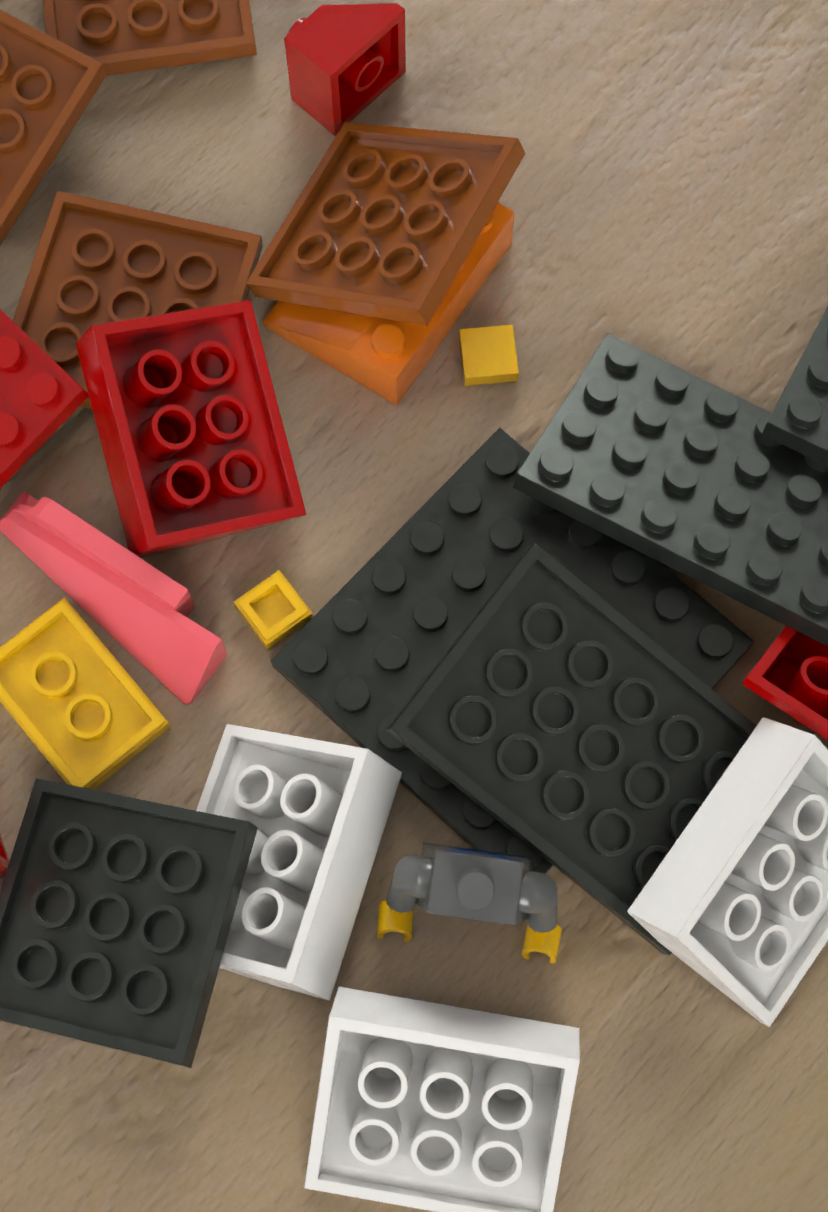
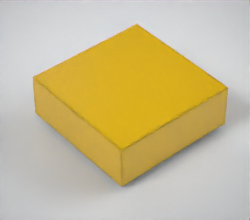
(488, 355)
(273, 610)

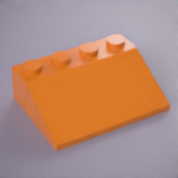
(388, 352)

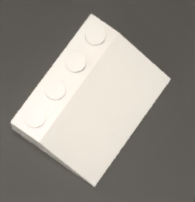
(313, 850)
(750, 874)
(441, 1106)

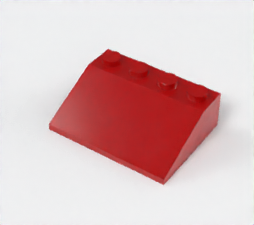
(189, 426)

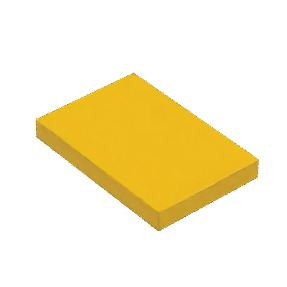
(75, 698)

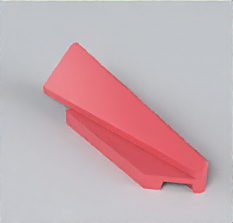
(120, 592)

